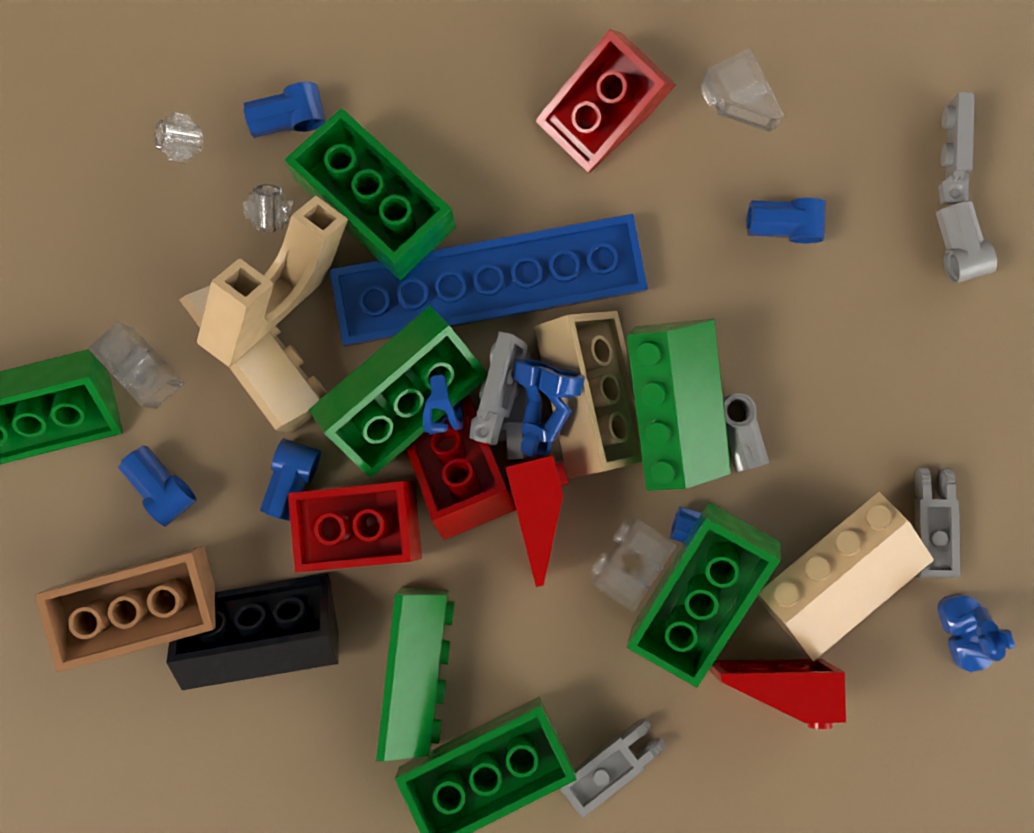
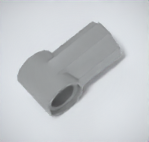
(966, 251)
(744, 437)

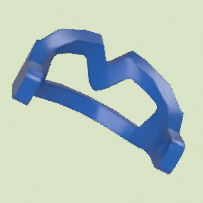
(440, 400)

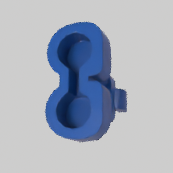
(554, 383)
(976, 635)

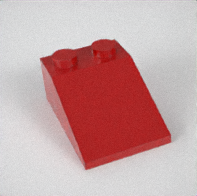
(604, 100)
(459, 478)
(538, 503)
(355, 526)
(796, 687)

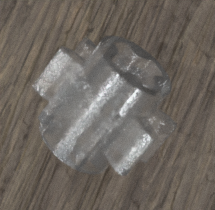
(178, 137)
(268, 208)

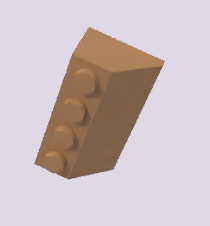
(128, 608)

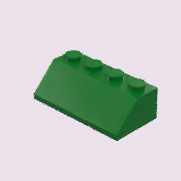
(679, 403)
(55, 406)
(413, 673)

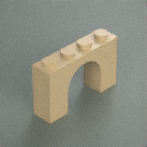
(248, 305)

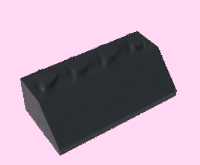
(261, 634)

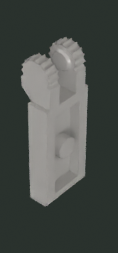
(938, 523)
(611, 768)

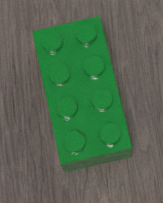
(374, 190)
(384, 399)
(704, 594)
(486, 772)

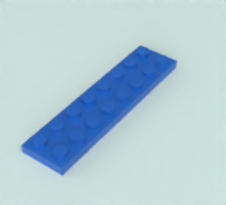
(492, 279)

